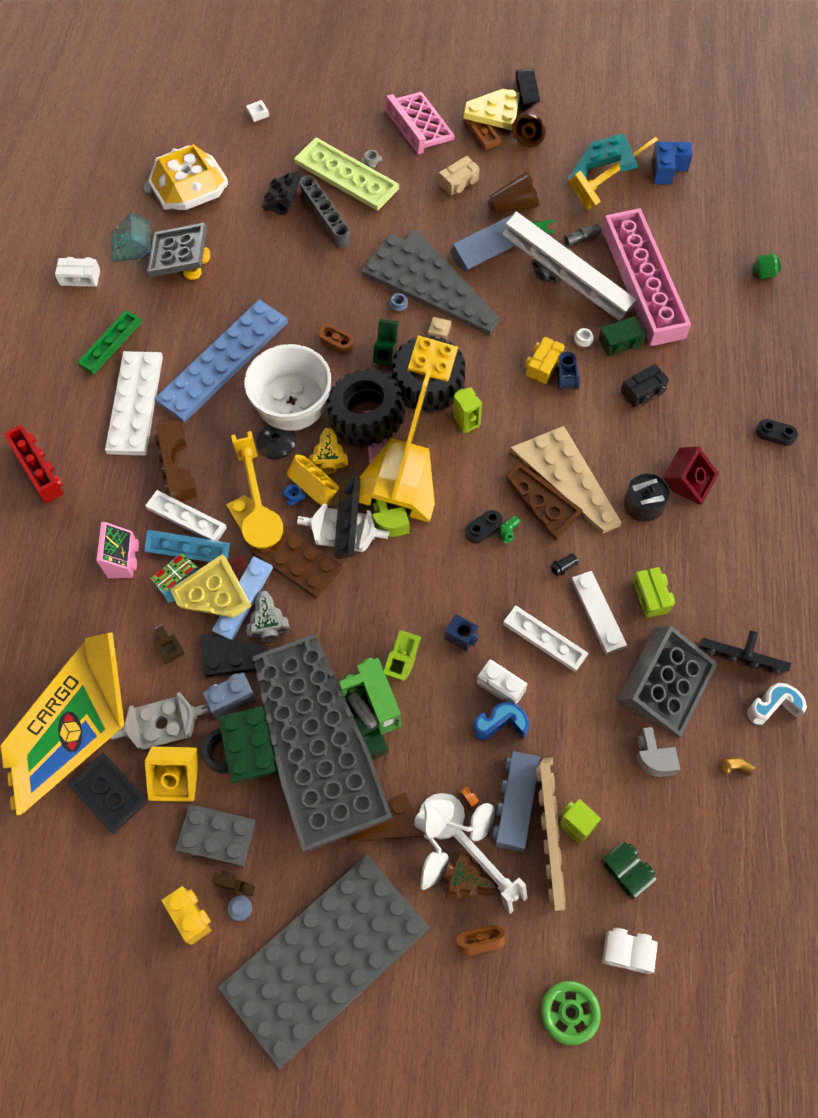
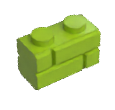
(467, 409)
(653, 592)

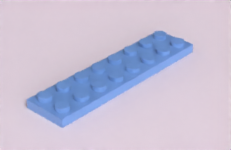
(221, 361)

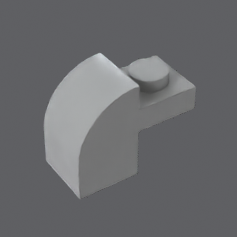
(653, 760)

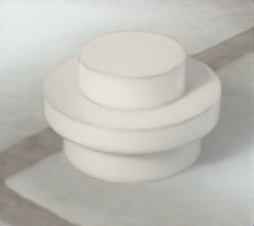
(583, 337)

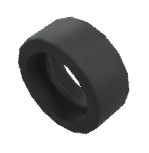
(206, 747)

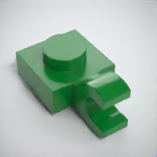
(543, 225)

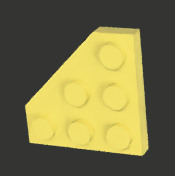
(494, 109)
(212, 590)

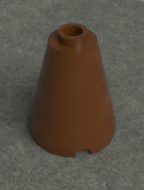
(531, 125)
(515, 195)

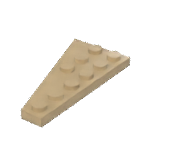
(563, 467)
(550, 823)

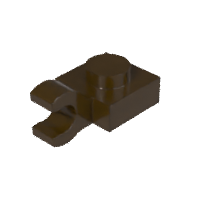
(168, 645)

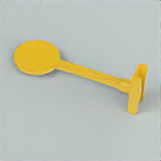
(585, 189)
(261, 527)

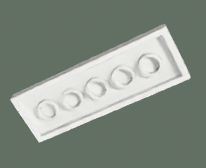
(134, 403)

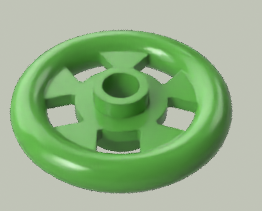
(550, 1018)

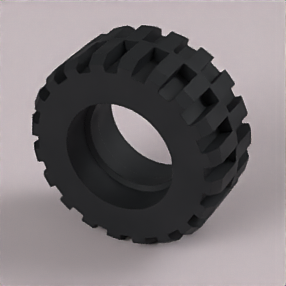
(364, 387)
(438, 392)

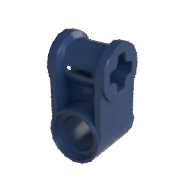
(568, 374)

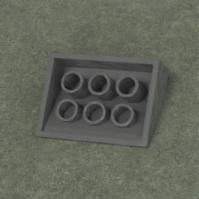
(668, 680)

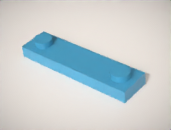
(191, 547)

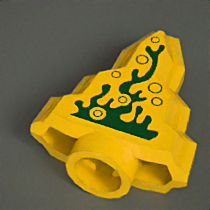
(328, 453)

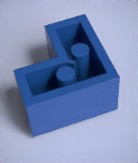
(670, 158)

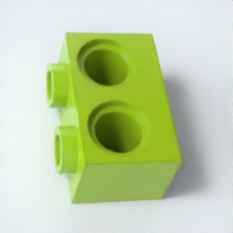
(578, 820)

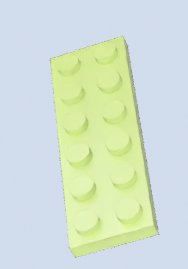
(346, 174)

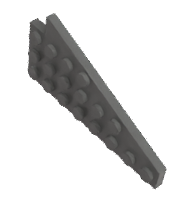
(426, 277)

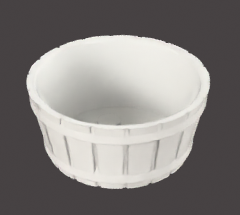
(284, 374)

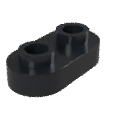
(777, 432)
(485, 526)

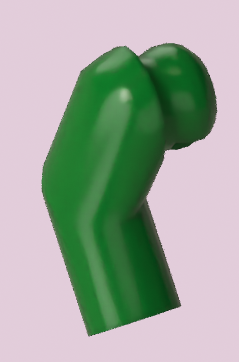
(506, 529)

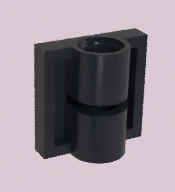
(281, 193)

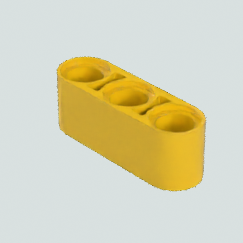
(312, 480)

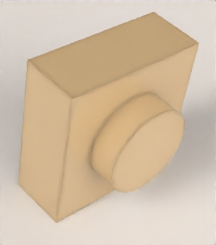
(439, 328)

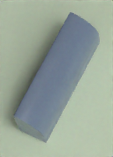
(481, 245)

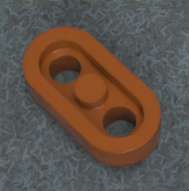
(337, 338)
(481, 940)

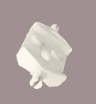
(324, 528)

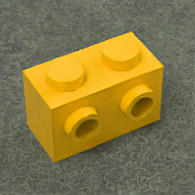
(186, 915)

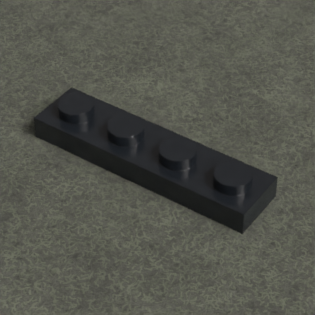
(347, 517)

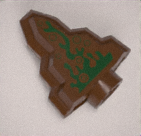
(468, 879)

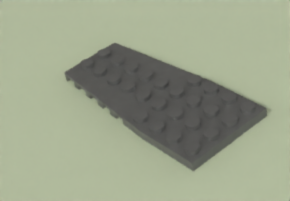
(318, 746)

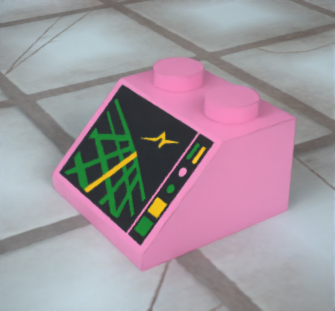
(117, 551)

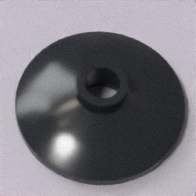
(277, 447)

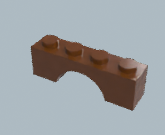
(171, 441)

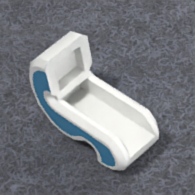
(777, 694)

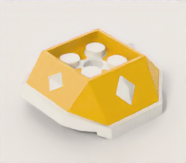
(186, 178)

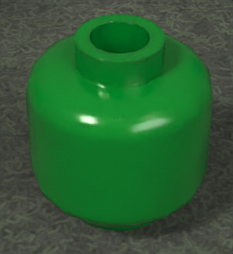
(767, 266)

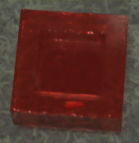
(238, 566)

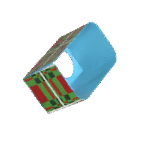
(172, 574)

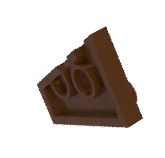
(399, 827)

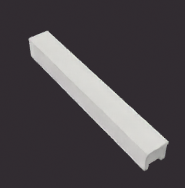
(568, 266)

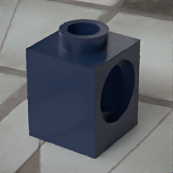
(461, 624)

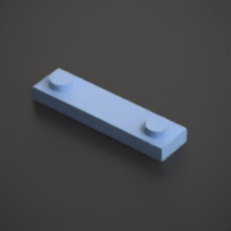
(251, 583)

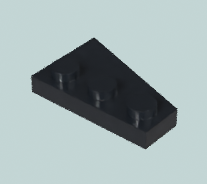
(228, 656)

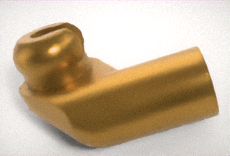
(736, 762)

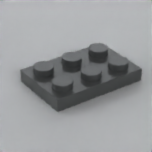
(216, 835)

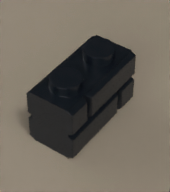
(645, 385)

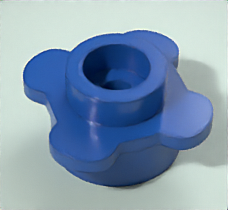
(293, 489)

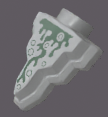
(266, 619)

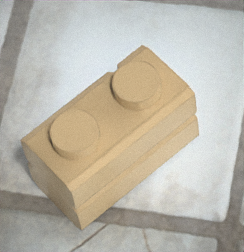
(458, 176)

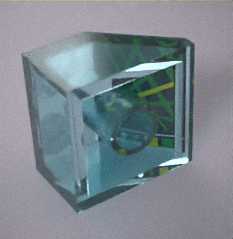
(131, 238)

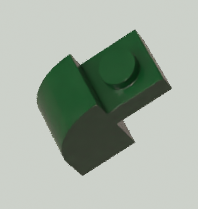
(386, 342)

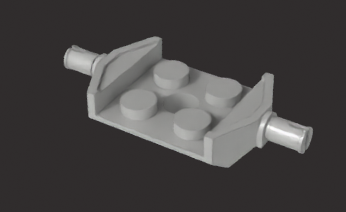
(142, 721)

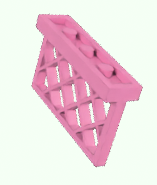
(408, 126)

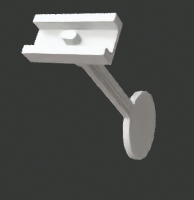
(509, 890)

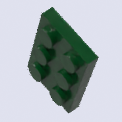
(247, 745)

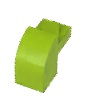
(391, 520)
(403, 655)

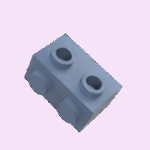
(229, 695)

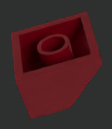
(691, 474)

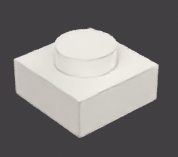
(257, 111)

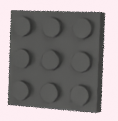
(177, 250)

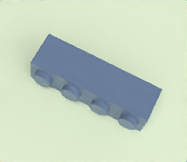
(517, 802)

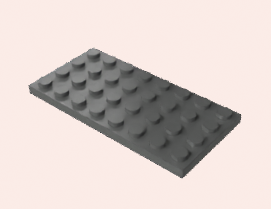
(323, 960)

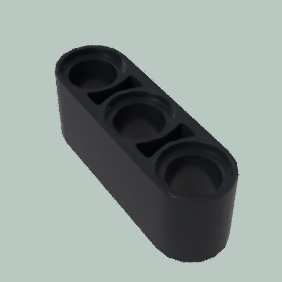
(527, 88)

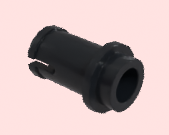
(559, 567)

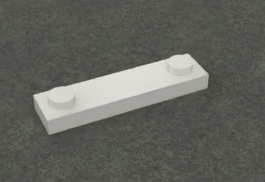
(186, 516)
(598, 613)
(545, 638)

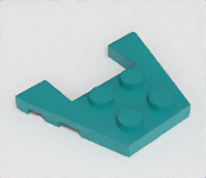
(606, 152)

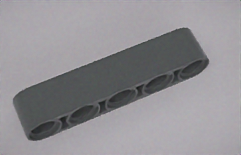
(324, 211)

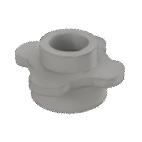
(371, 158)

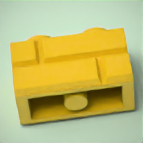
(544, 360)

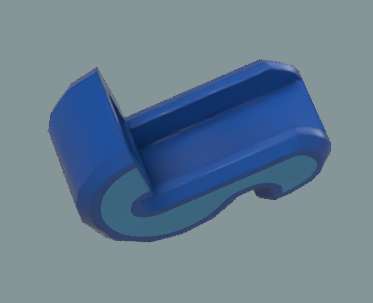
(501, 715)

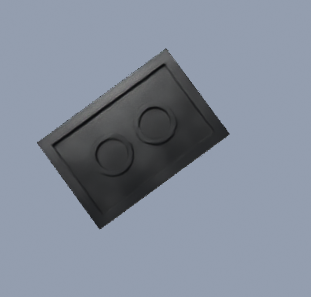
(108, 793)

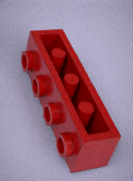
(33, 463)

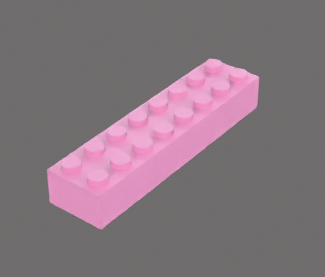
(646, 277)

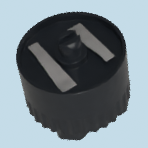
(646, 497)

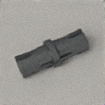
(582, 234)

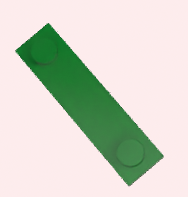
(109, 342)

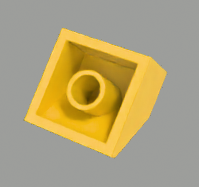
(171, 773)

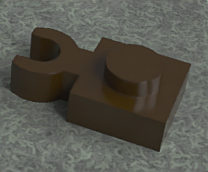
(228, 881)

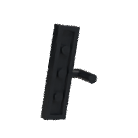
(747, 655)

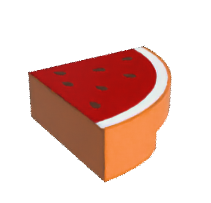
(470, 799)

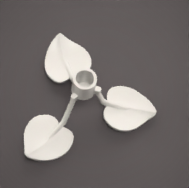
(433, 820)

